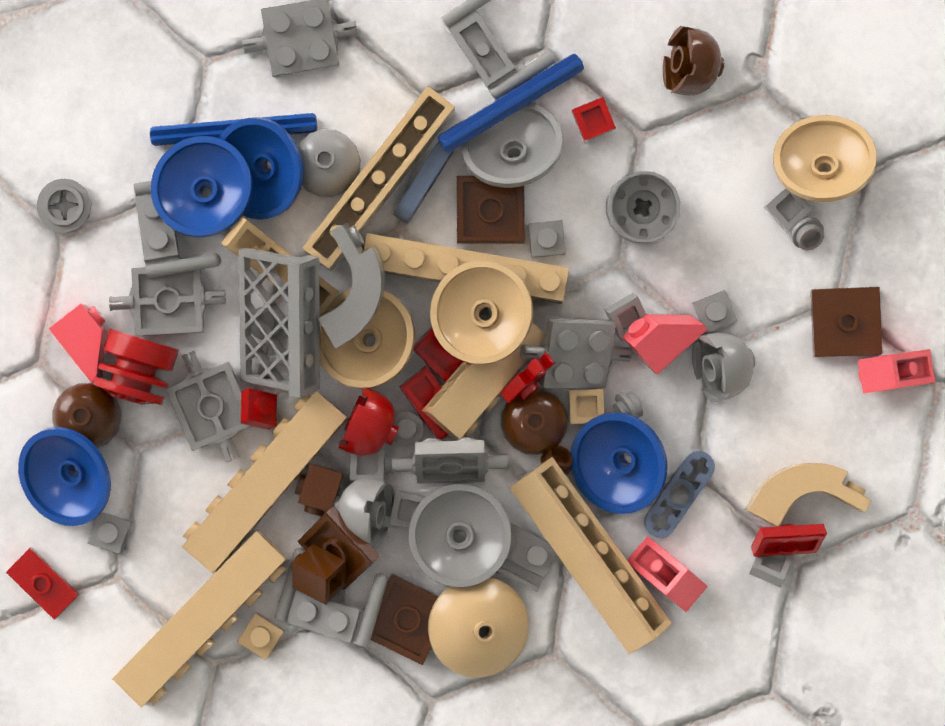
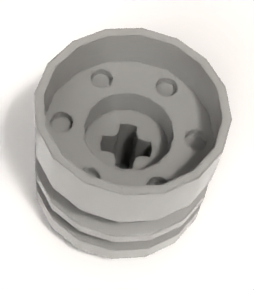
(662, 212)

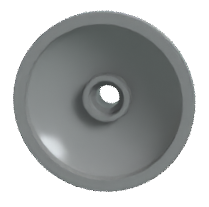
(529, 134)
(463, 509)

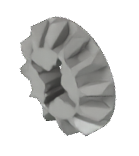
(53, 194)

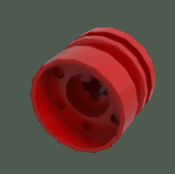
(135, 368)

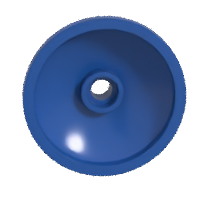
(261, 141)
(190, 169)
(606, 475)
(52, 481)

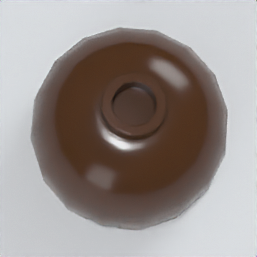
(693, 62)
(88, 412)
(534, 423)

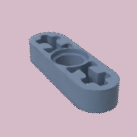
(422, 183)
(700, 477)

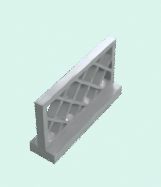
(300, 324)

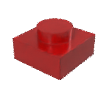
(593, 119)
(258, 408)

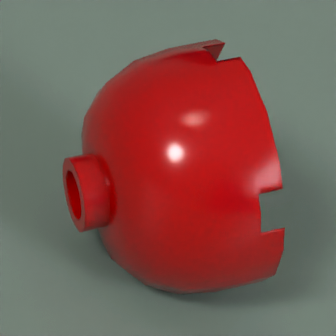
(369, 425)

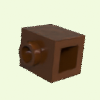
(318, 489)
(318, 574)

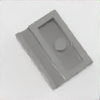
(527, 558)

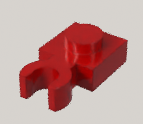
(526, 382)

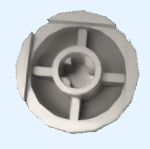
(328, 162)
(724, 365)
(365, 507)

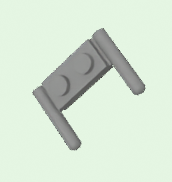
(485, 51)
(161, 242)
(334, 618)

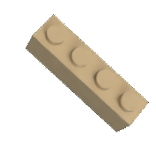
(475, 389)

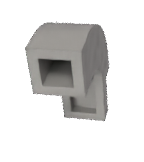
(366, 291)

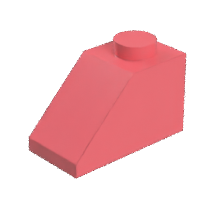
(83, 338)
(662, 338)
(896, 371)
(667, 574)

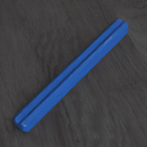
(510, 103)
(175, 133)

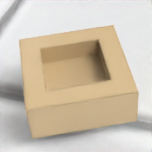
(585, 405)
(261, 636)

